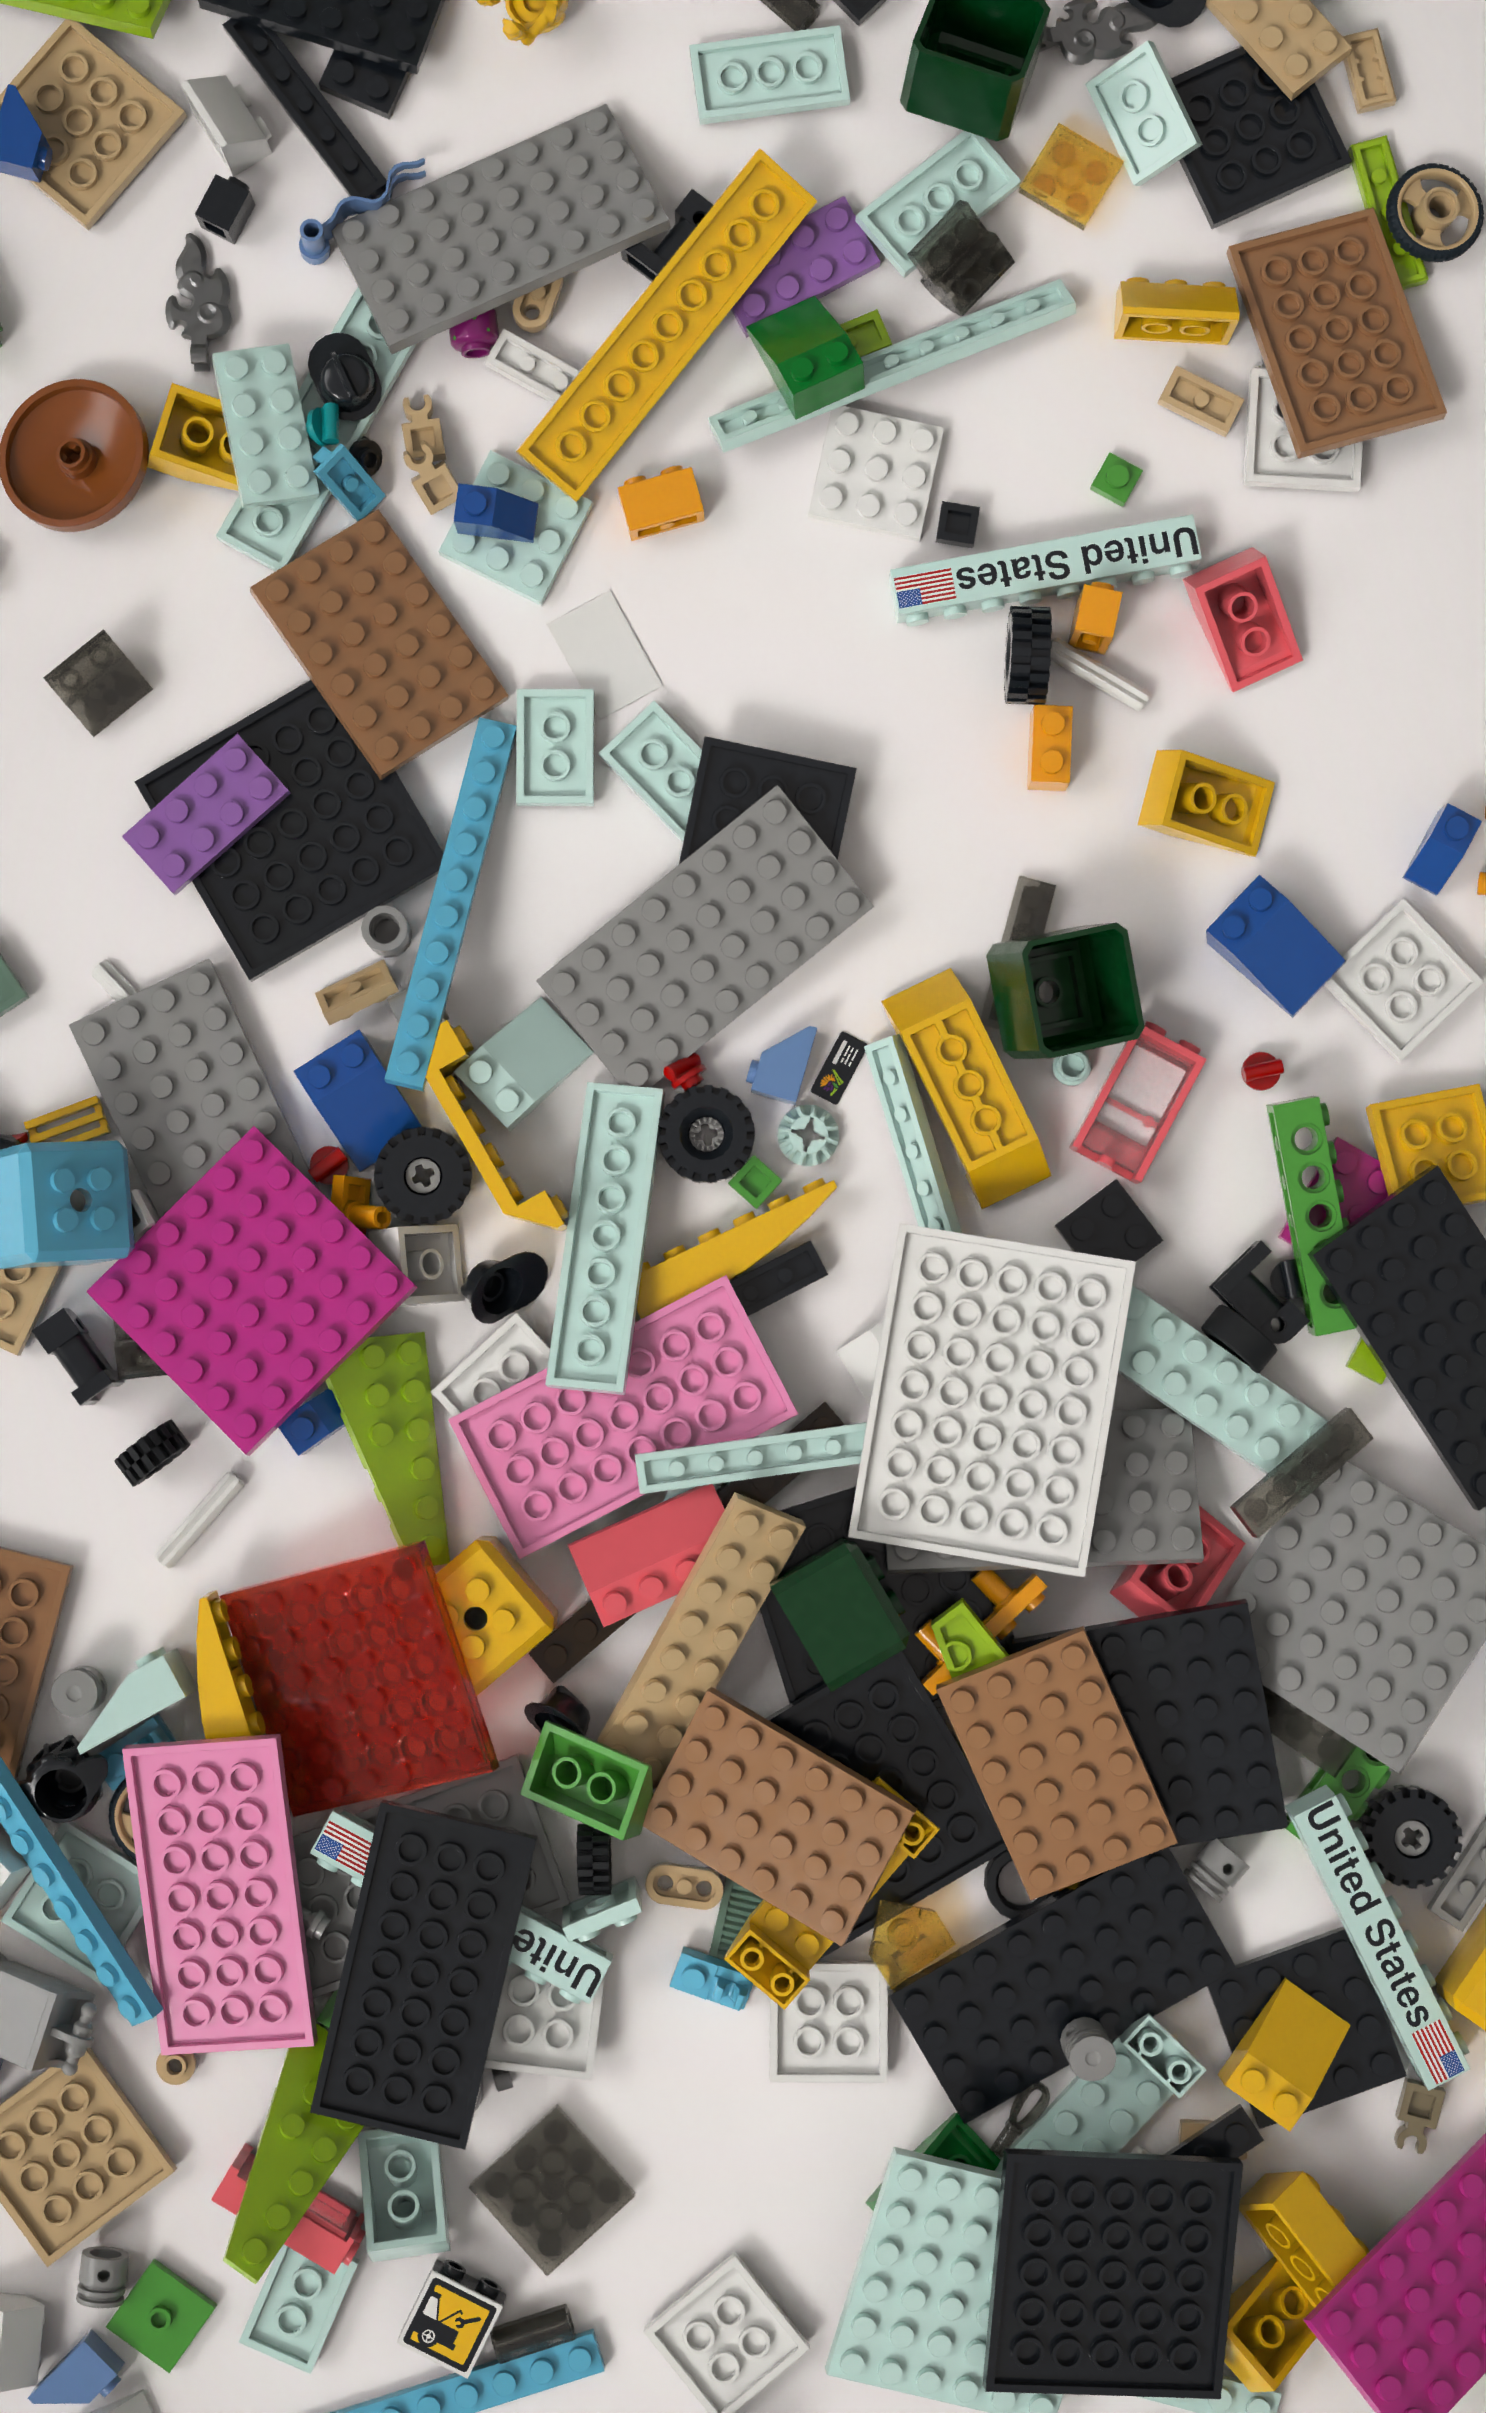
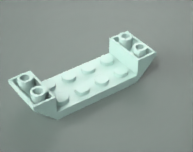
(1112, 2110)

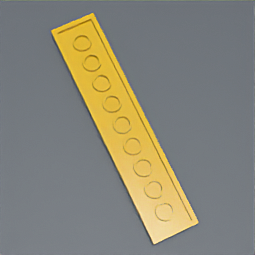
(667, 325)

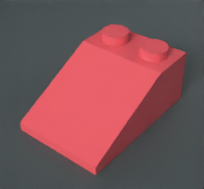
(1243, 618)
(1180, 1586)

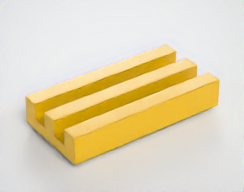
(98, 1115)

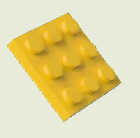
(1430, 1130)

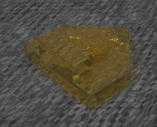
(906, 1940)

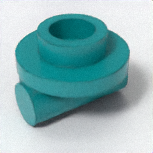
(323, 424)

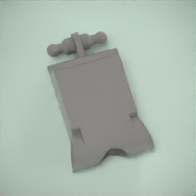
(43, 2019)

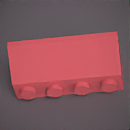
(646, 1554)

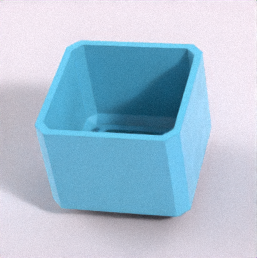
(36, 1208)

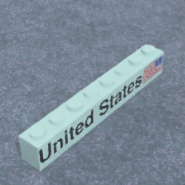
(1044, 569)
(1378, 1937)
(538, 1942)

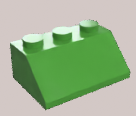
(604, 1795)

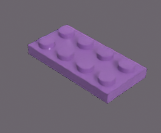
(814, 261)
(206, 814)

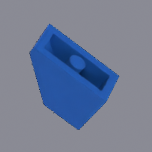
(22, 143)
(494, 514)
(1442, 848)

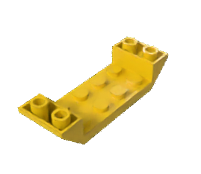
(449, 1052)
(968, 1087)
(779, 1950)

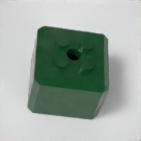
(974, 63)
(1092, 988)
(842, 1611)

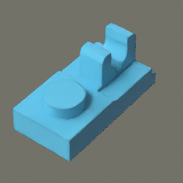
(348, 481)
(151, 1731)
(710, 1979)

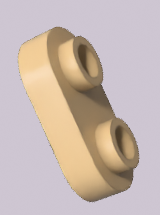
(541, 299)
(684, 1890)

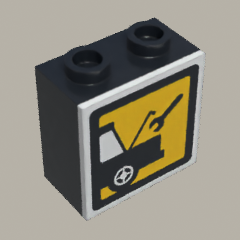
(452, 2317)

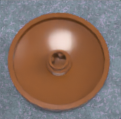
(73, 455)

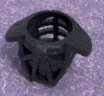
(63, 1779)

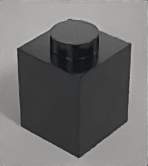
(225, 208)

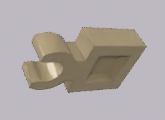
(1419, 2110)

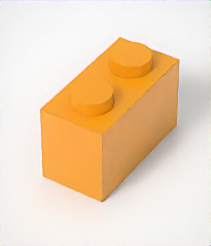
(660, 502)
(1095, 618)
(1049, 747)

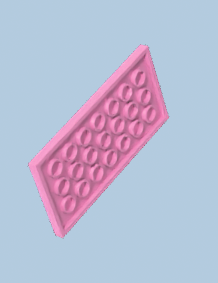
(569, 1455)
(220, 1894)

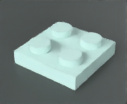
(589, 1914)

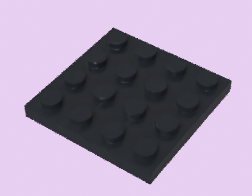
(1253, 137)
(738, 775)
(1336, 1978)

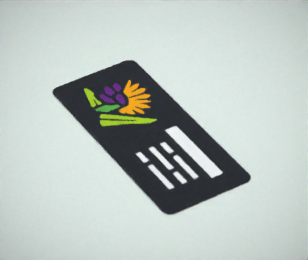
(839, 1068)

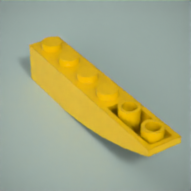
(727, 1252)
(222, 1686)

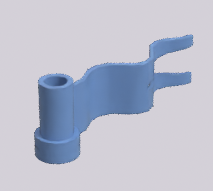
(315, 236)

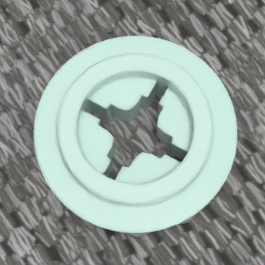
(793, 1146)

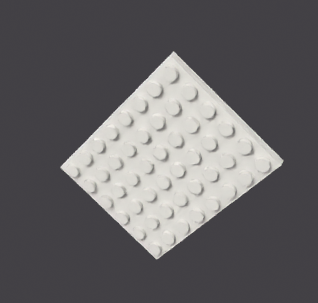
(992, 1399)

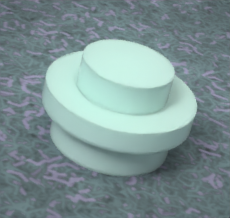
(1072, 1068)

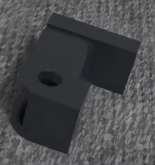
(687, 217)
(1254, 1301)
(78, 1354)

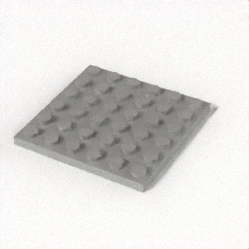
(1366, 1612)

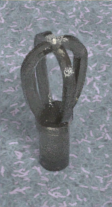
(1012, 2127)

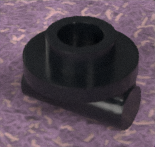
(367, 454)
(1285, 1280)

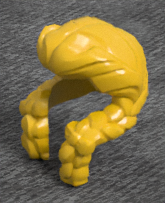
(530, 17)

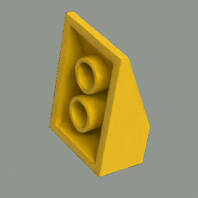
(193, 440)
(1206, 802)
(1285, 2054)
(1267, 2328)

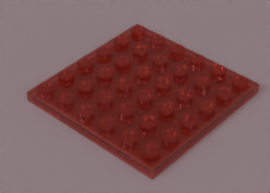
(361, 1679)

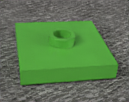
(161, 2315)

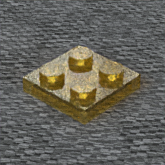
(1071, 176)

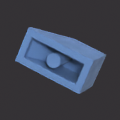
(782, 1067)
(81, 2374)

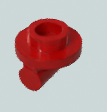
(1261, 1071)
(685, 1072)
(328, 1162)

